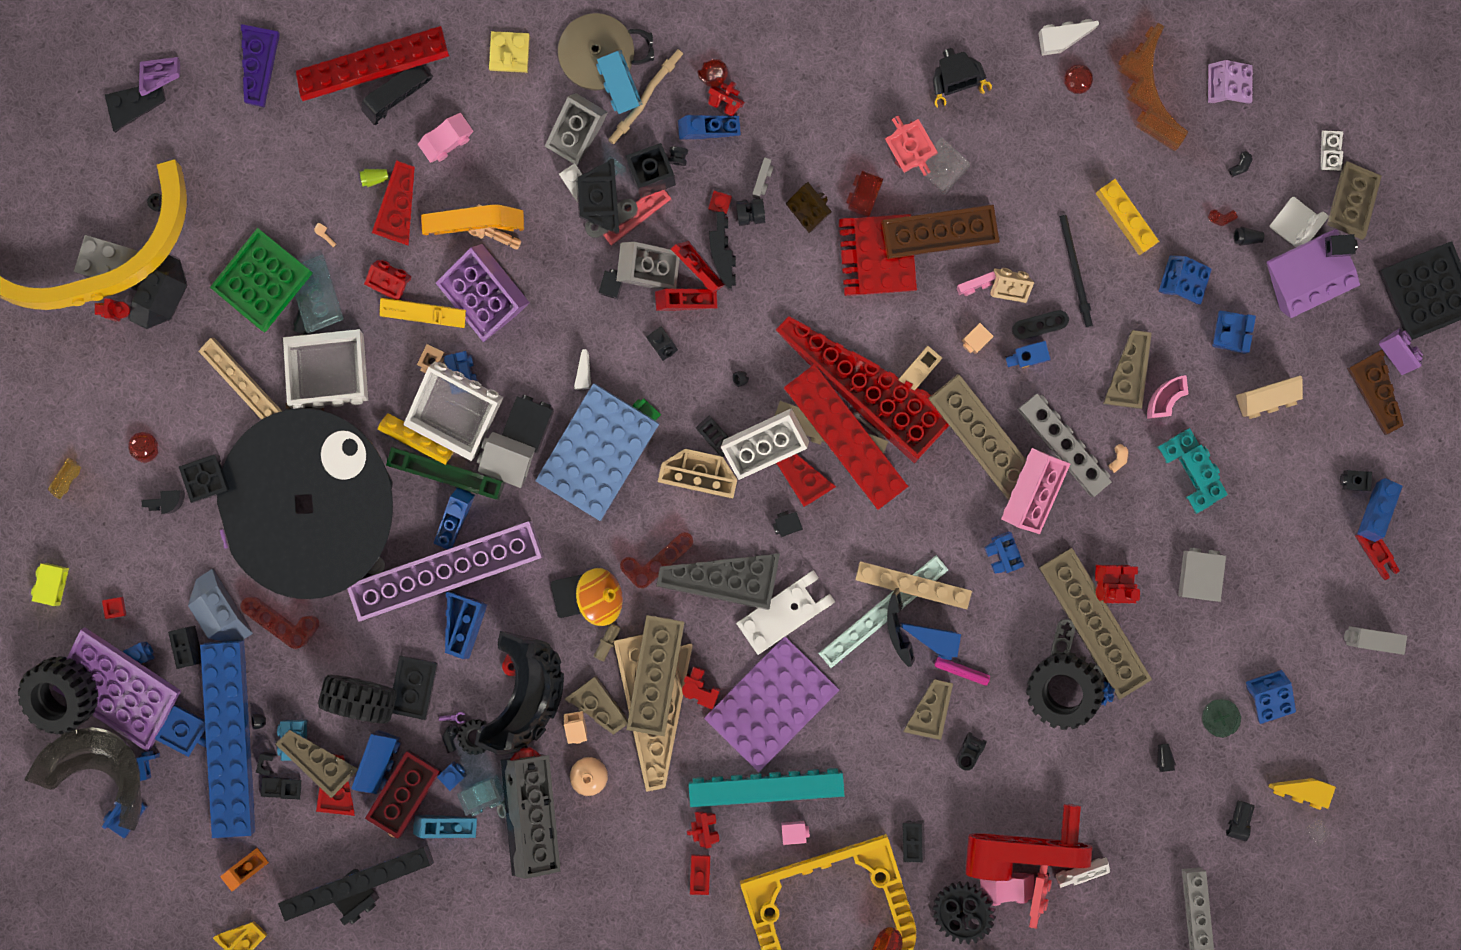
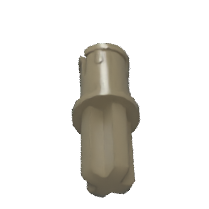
(607, 642)

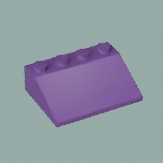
(1309, 278)
(483, 291)

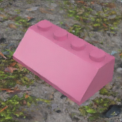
(1035, 491)

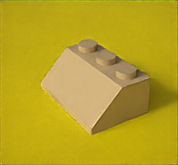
(1270, 397)

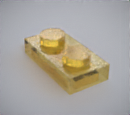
(64, 478)

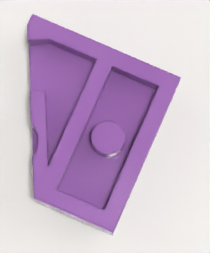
(157, 73)

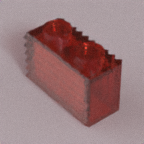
(865, 193)

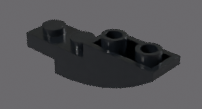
(722, 258)

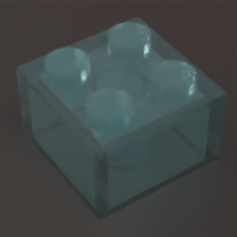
(480, 795)

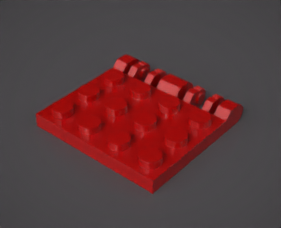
(873, 268)

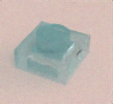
(619, 168)

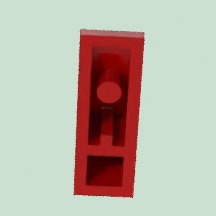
(685, 299)

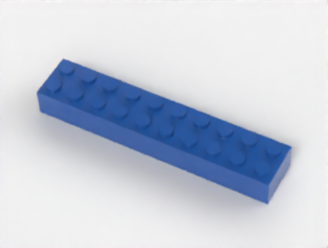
(227, 739)

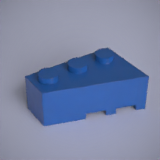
(463, 624)

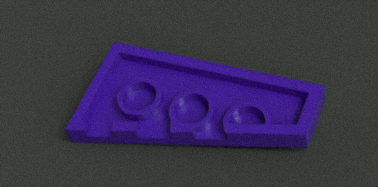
(259, 54)

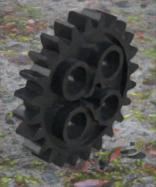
(980, 912)

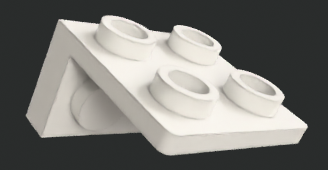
(1297, 222)

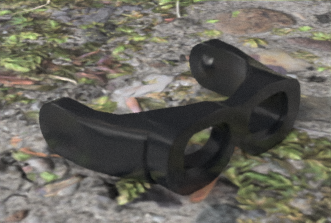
(649, 39)

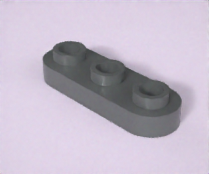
(623, 216)

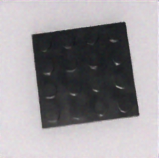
(1426, 290)

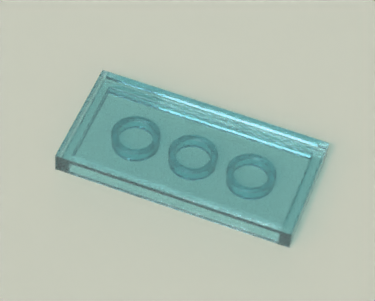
(318, 297)

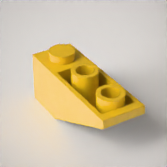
(1309, 790)

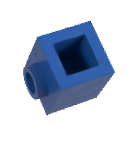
(140, 652)
(452, 775)

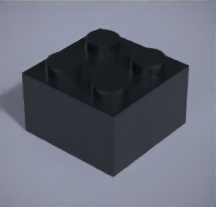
(650, 170)

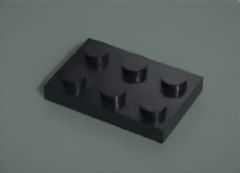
(414, 687)

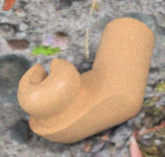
(1122, 456)

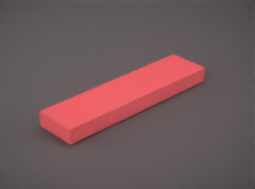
(646, 207)

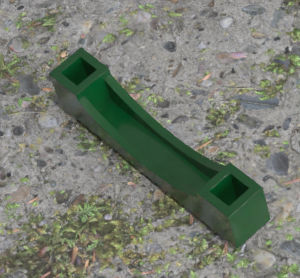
(444, 473)

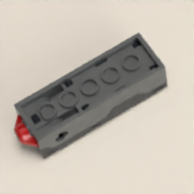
(530, 814)

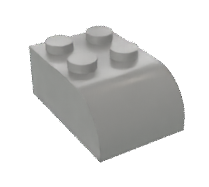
(101, 257)
(647, 266)

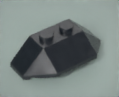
(159, 294)

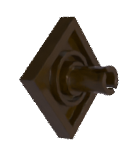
(809, 207)

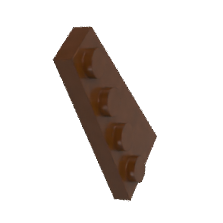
(1375, 386)

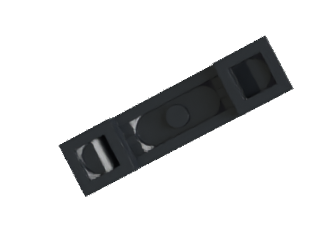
(903, 649)

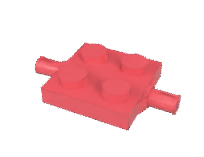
(911, 145)
(1039, 901)

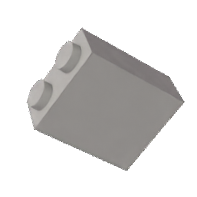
(505, 459)
(1202, 575)
(1375, 640)

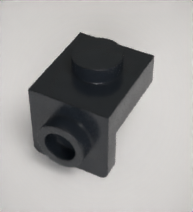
(662, 343)

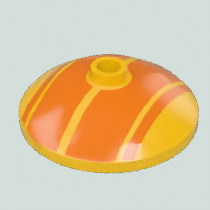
(599, 597)

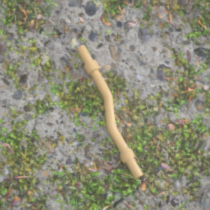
(624, 125)

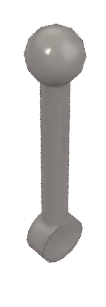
(857, 416)

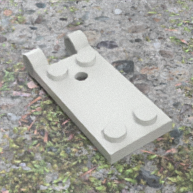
(769, 626)

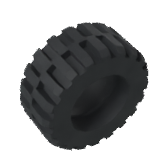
(357, 699)
(44, 709)
(1052, 711)

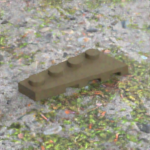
(321, 766)

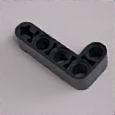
(394, 91)

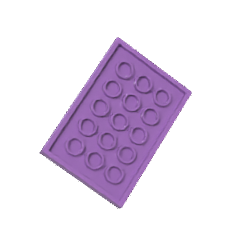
(129, 694)
(771, 703)

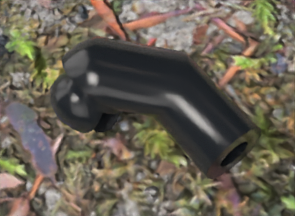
(1245, 162)
(448, 737)

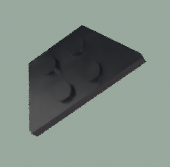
(598, 197)

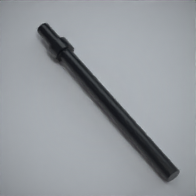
(1084, 306)

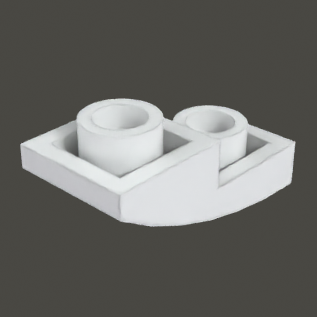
(1331, 150)

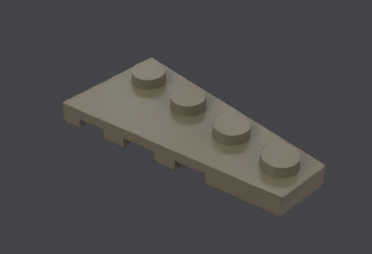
(1130, 375)

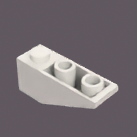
(1059, 38)

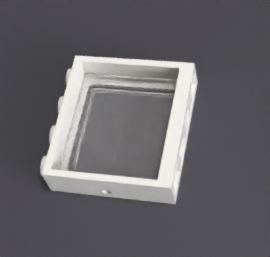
(325, 369)
(453, 410)

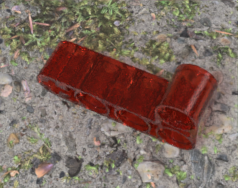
(660, 557)
(276, 619)

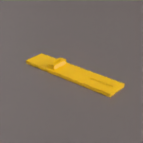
(422, 312)

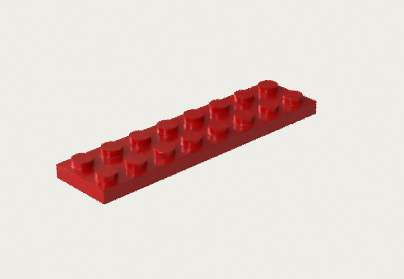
(372, 63)
(845, 437)

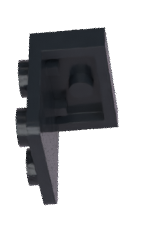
(565, 596)
(356, 904)

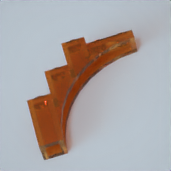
(1143, 93)

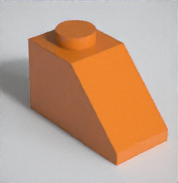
(244, 869)

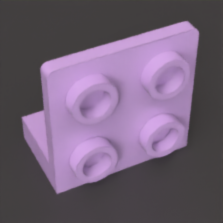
(1230, 82)

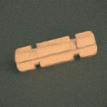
(503, 237)

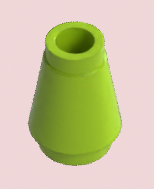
(371, 177)

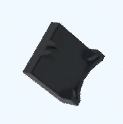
(204, 478)

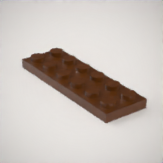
(940, 231)

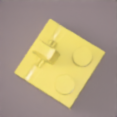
(509, 51)

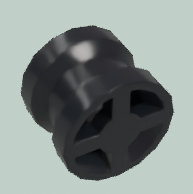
(678, 156)

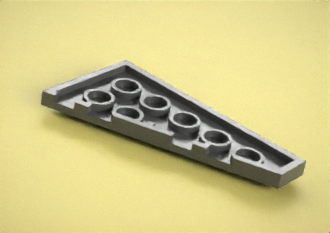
(734, 580)

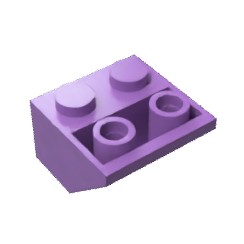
(1401, 351)

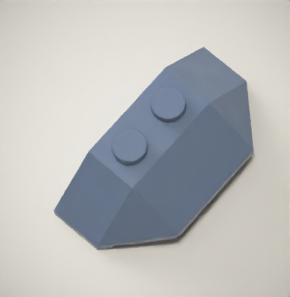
(217, 610)

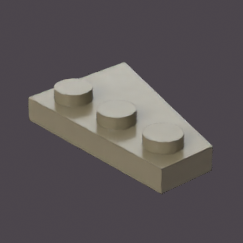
(597, 703)

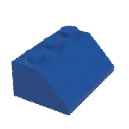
(376, 762)

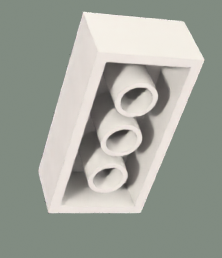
(765, 444)

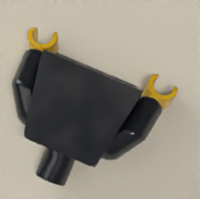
(958, 73)

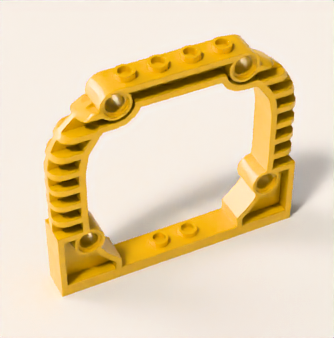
(871, 854)

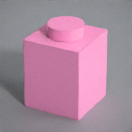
(794, 832)

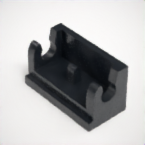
(185, 647)
(913, 841)

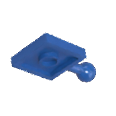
(182, 731)

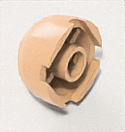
(588, 776)

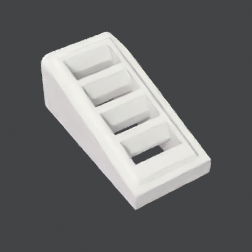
(583, 378)

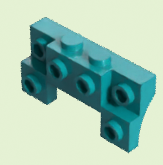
(1197, 466)

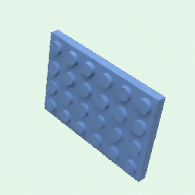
(597, 451)

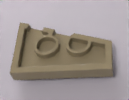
(931, 712)

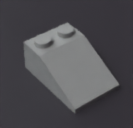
(575, 128)

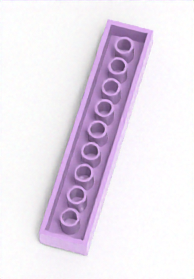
(445, 571)

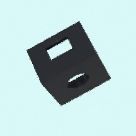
(264, 756)

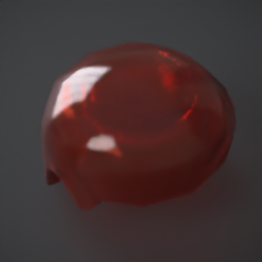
(713, 73)
(1078, 79)
(143, 447)

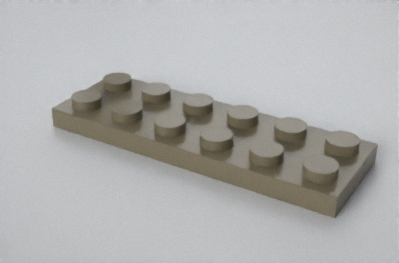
(655, 675)

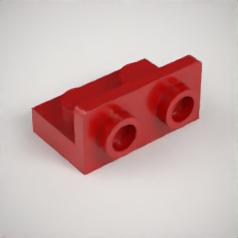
(387, 279)

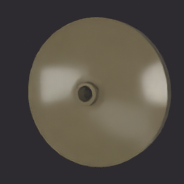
(581, 37)

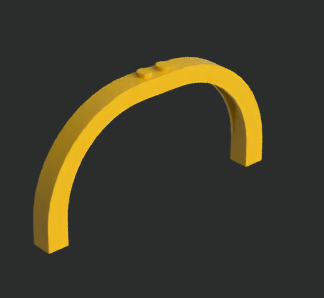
(125, 276)

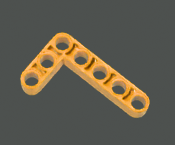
(472, 219)

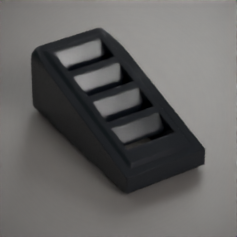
(708, 420)

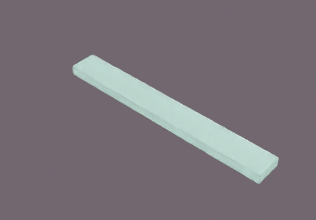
(875, 617)

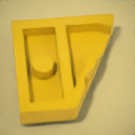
(242, 937)

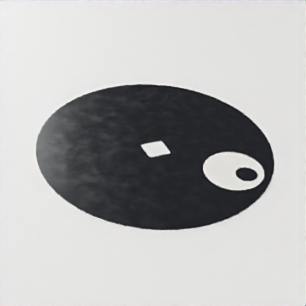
(350, 494)

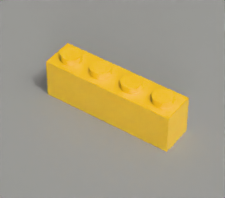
(1127, 217)

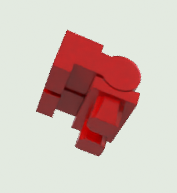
(1116, 583)
(694, 689)

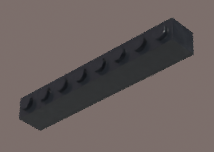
(356, 883)

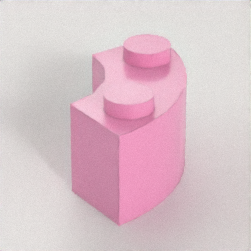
(445, 137)
(1165, 397)
(1017, 889)

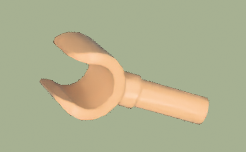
(320, 230)

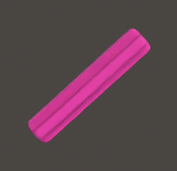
(962, 671)

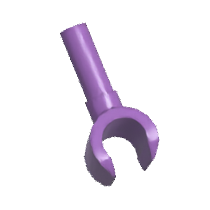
(452, 718)

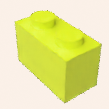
(49, 584)

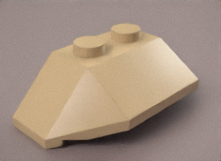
(699, 473)

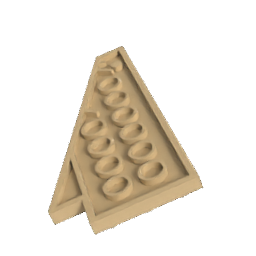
(653, 750)

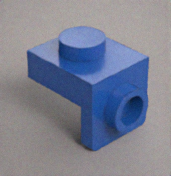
(143, 763)

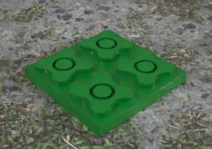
(261, 280)

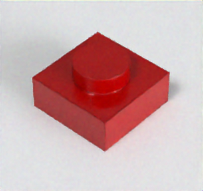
(720, 202)
(114, 608)

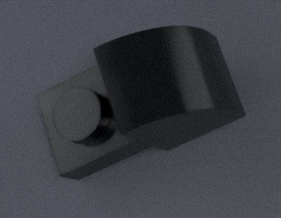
(169, 502)

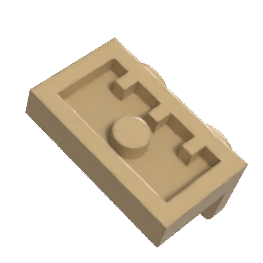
(1012, 285)

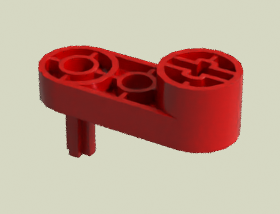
(993, 855)

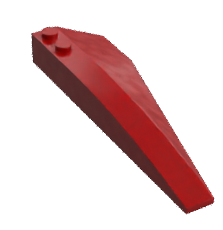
(884, 401)

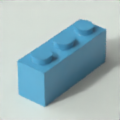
(619, 82)

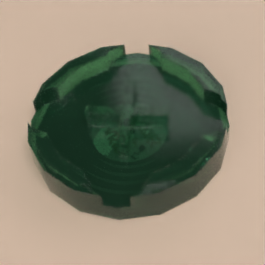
(1221, 718)

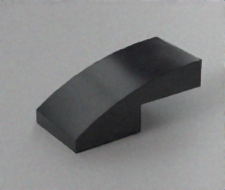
(281, 788)

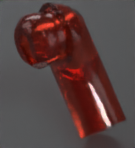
(1220, 219)

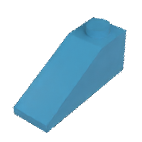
(444, 826)

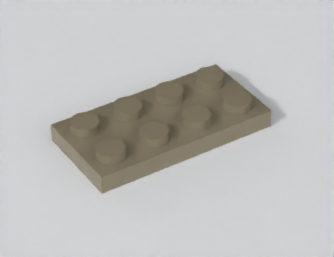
(1354, 200)

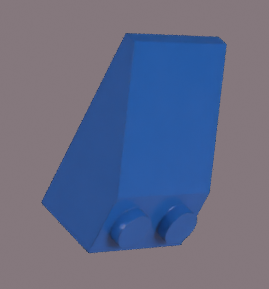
(942, 642)

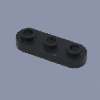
(1046, 319)

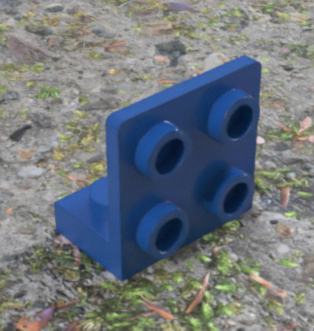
(1185, 278)
(1272, 696)

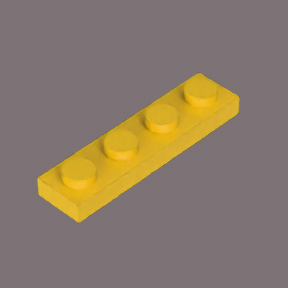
(395, 428)

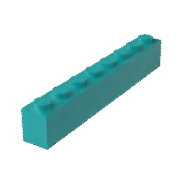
(766, 788)

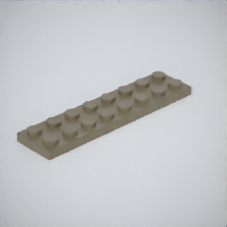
(979, 433)
(1095, 623)

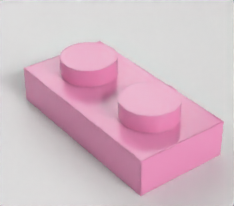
(983, 281)

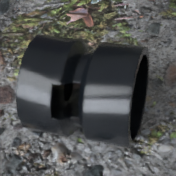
(756, 206)

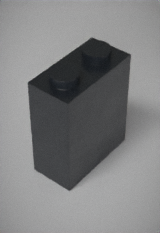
(528, 422)

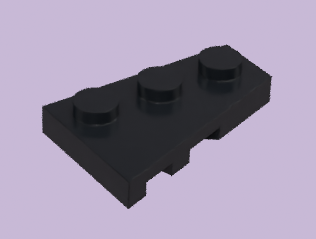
(128, 105)

